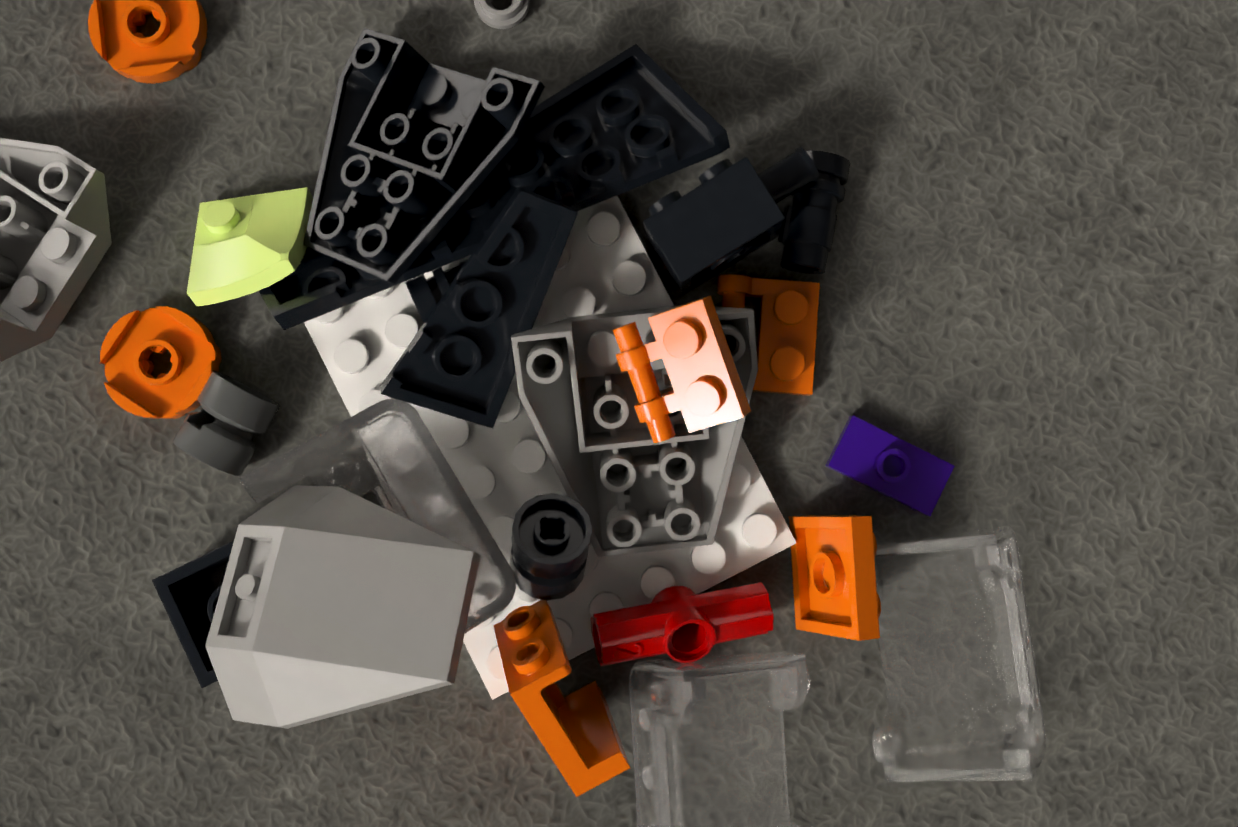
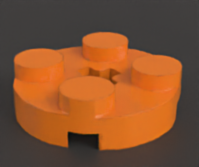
(154, 58)
(129, 371)

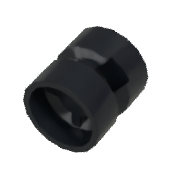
(550, 546)

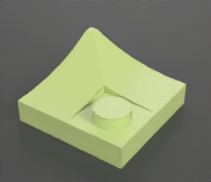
(247, 244)

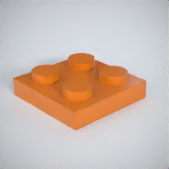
(835, 576)

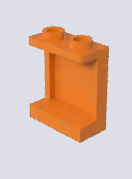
(571, 728)

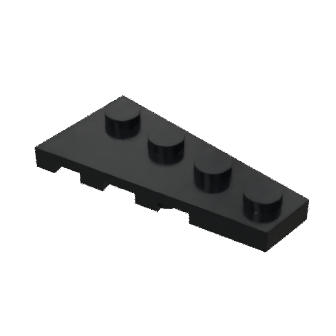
(464, 349)

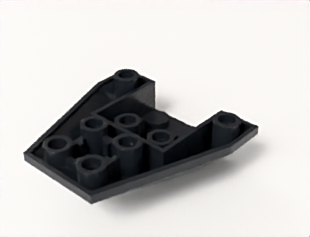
(407, 152)

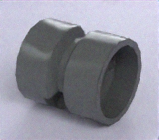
(226, 424)

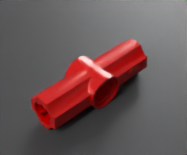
(681, 624)

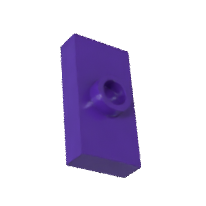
(890, 465)

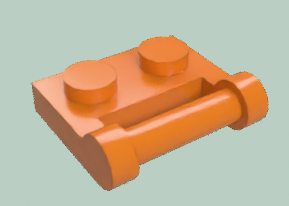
(785, 330)

